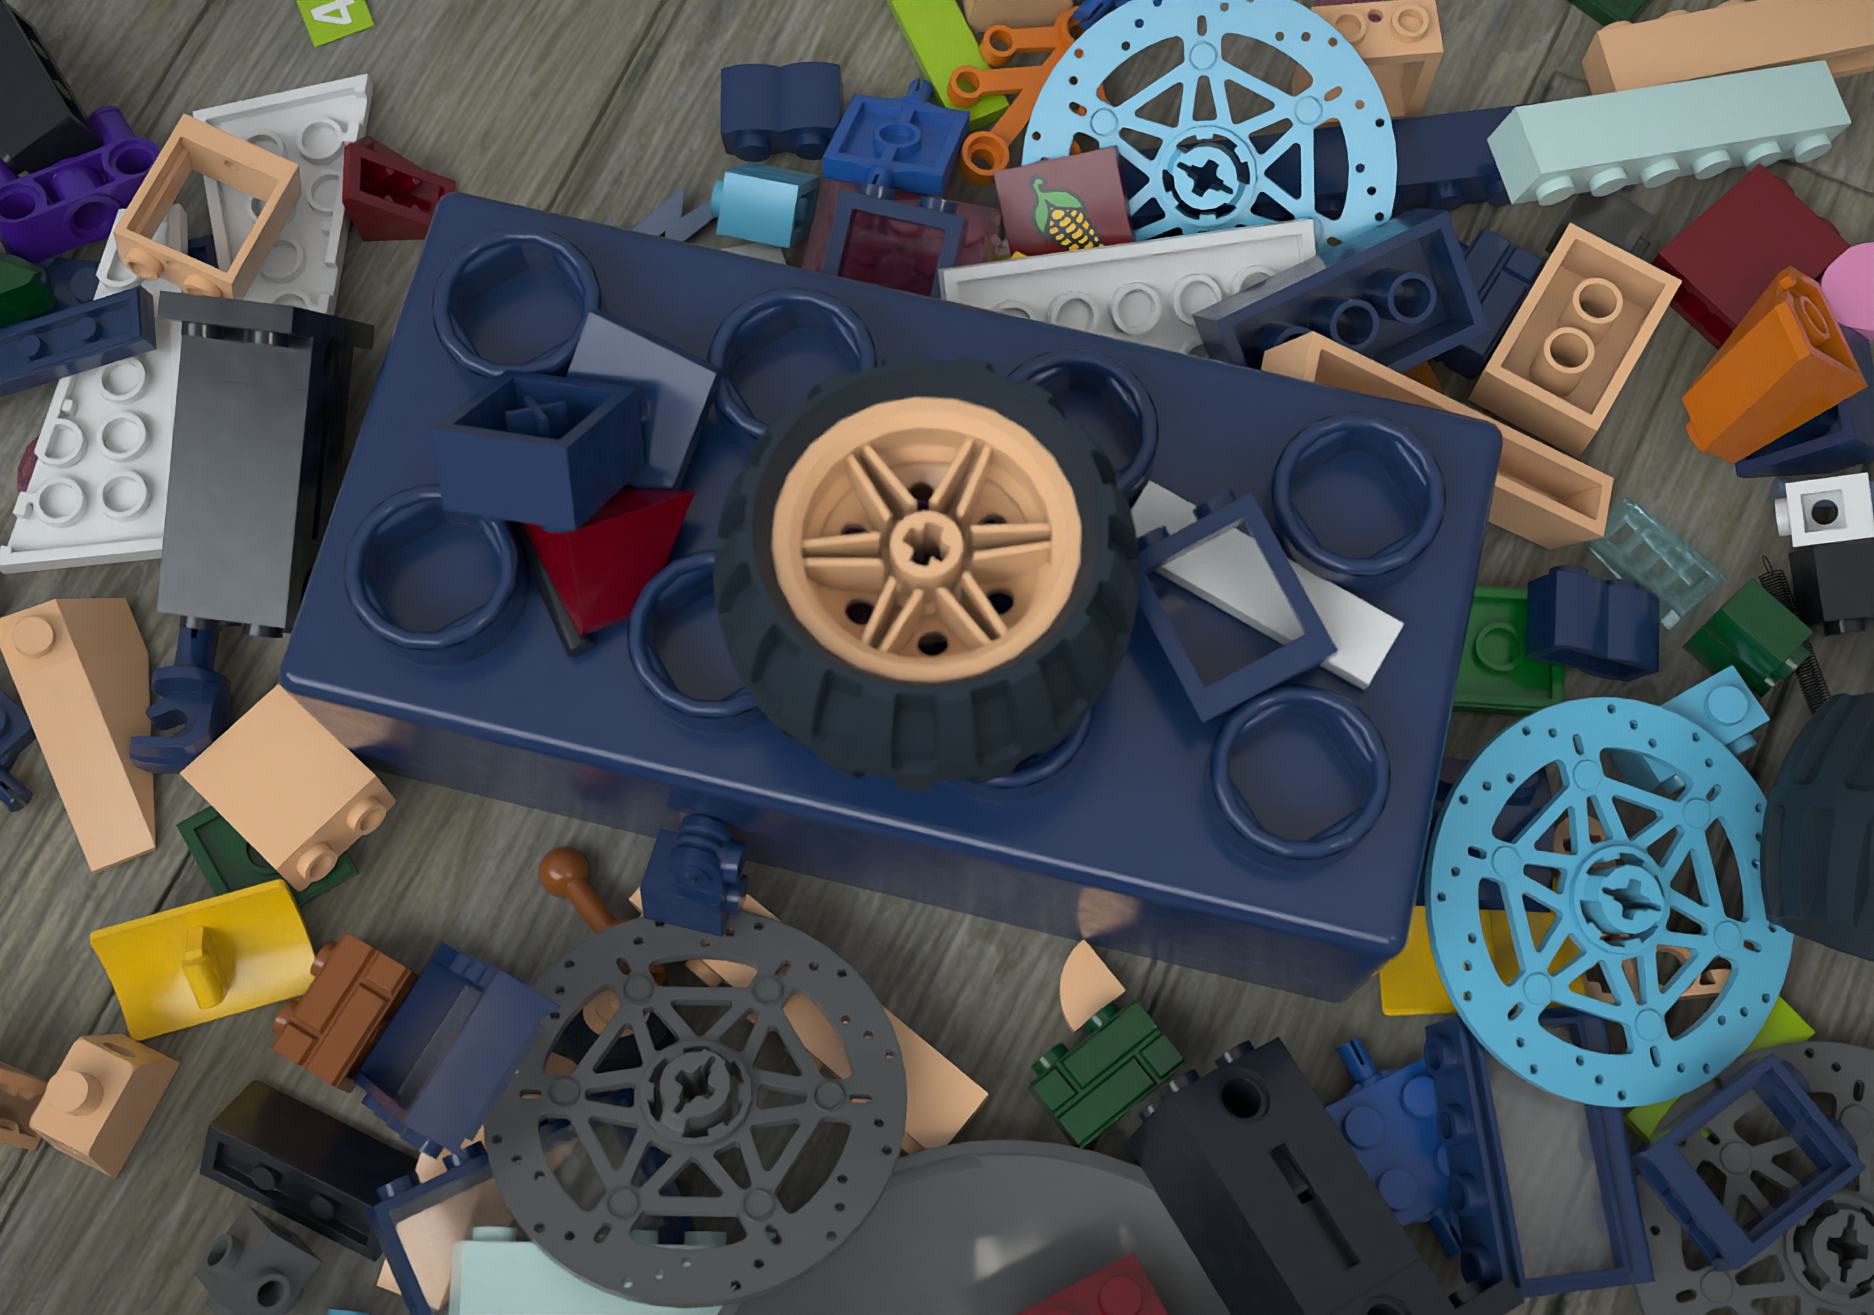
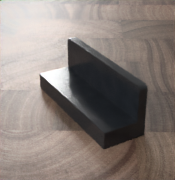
(302, 1164)

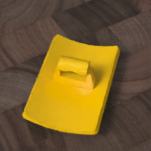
(207, 959)
(1412, 980)

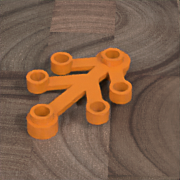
(1027, 81)

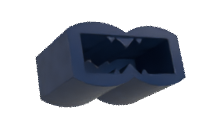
(780, 109)
(1593, 624)

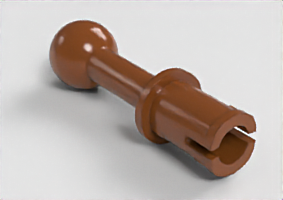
(567, 874)

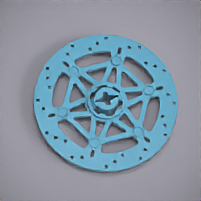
(1203, 56)
(1587, 912)

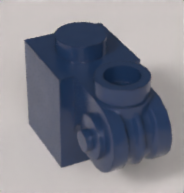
(695, 876)

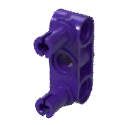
(77, 196)

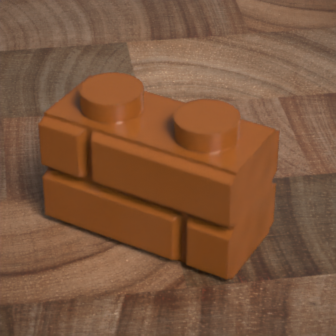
(341, 1010)

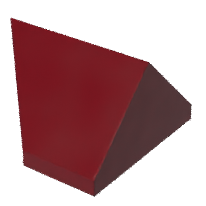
(389, 193)
(611, 554)

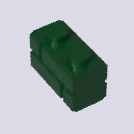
(1104, 1073)

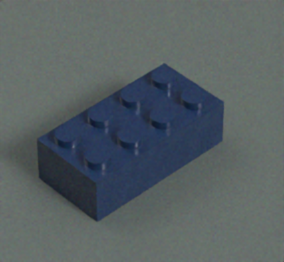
(1384, 294)

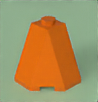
(1772, 371)

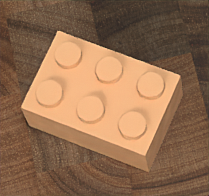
(1575, 340)

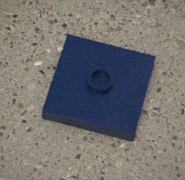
(671, 386)

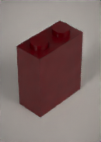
(1740, 249)

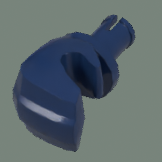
(191, 697)

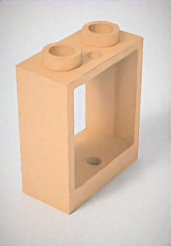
(1398, 50)
(230, 161)

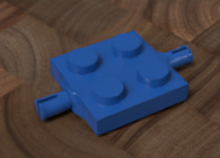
(898, 142)
(1395, 1137)

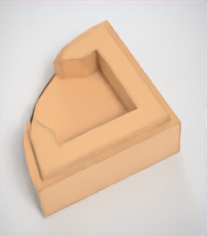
(1086, 986)

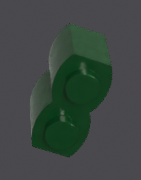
(1754, 636)

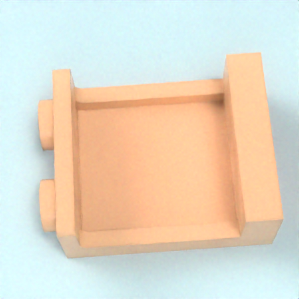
(289, 788)

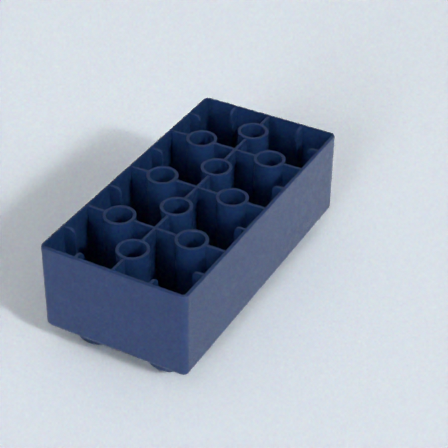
(1229, 846)

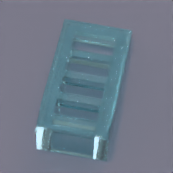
(1683, 560)

